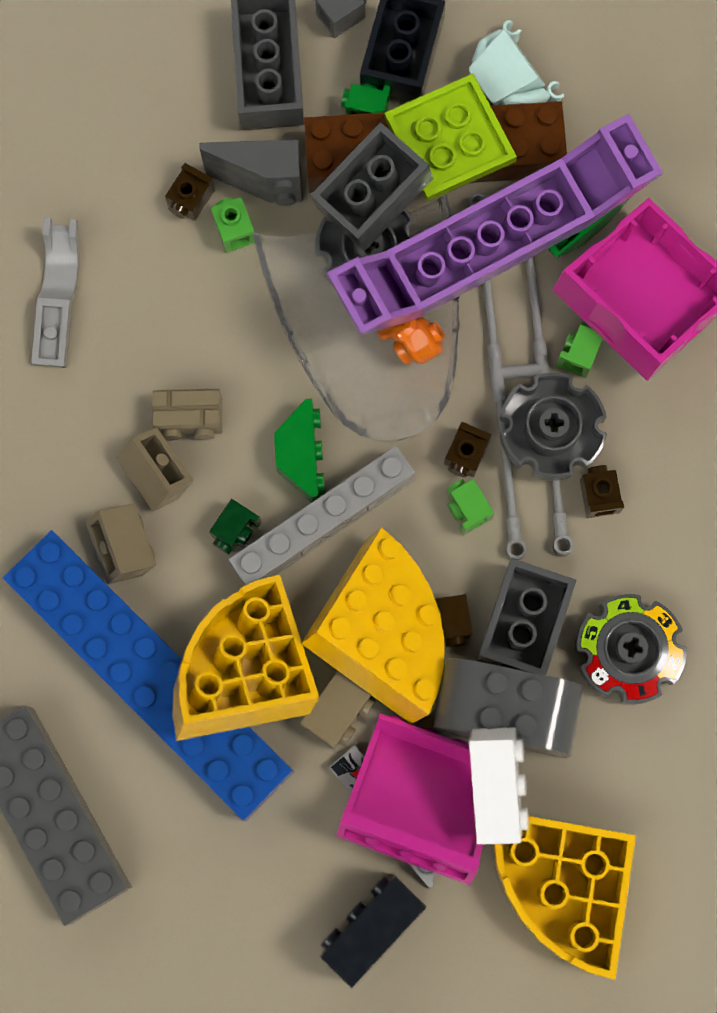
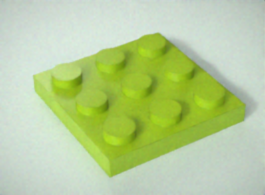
(453, 134)

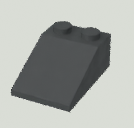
(257, 167)

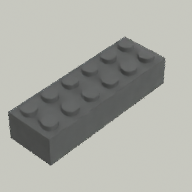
(54, 821)

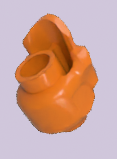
(415, 340)

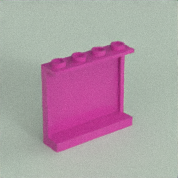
(415, 800)

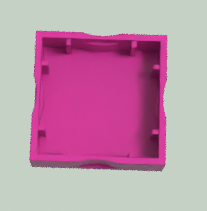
(643, 289)

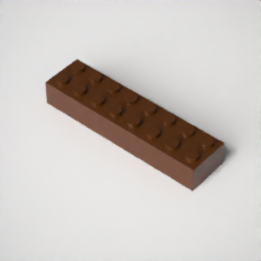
(531, 128)

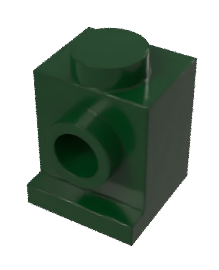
(233, 527)

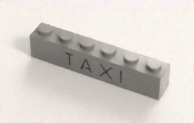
(324, 517)

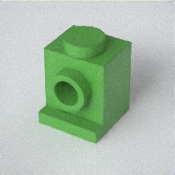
(581, 350)
(468, 505)

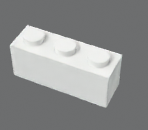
(498, 785)

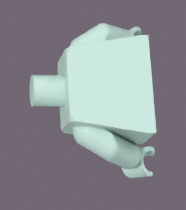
(506, 72)

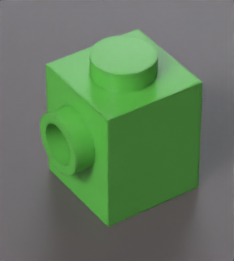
(233, 224)

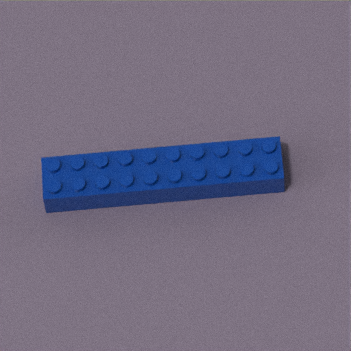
(141, 671)

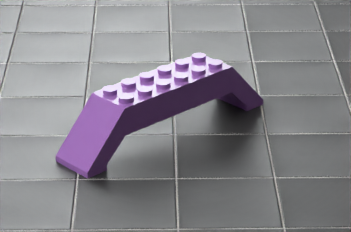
(497, 231)

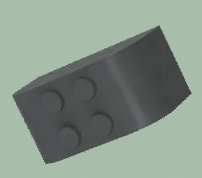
(501, 697)

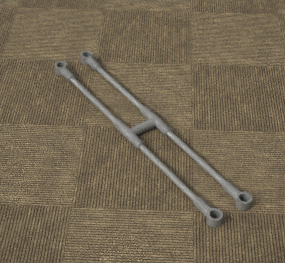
(498, 374)

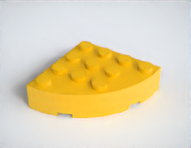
(384, 629)
(243, 665)
(570, 889)

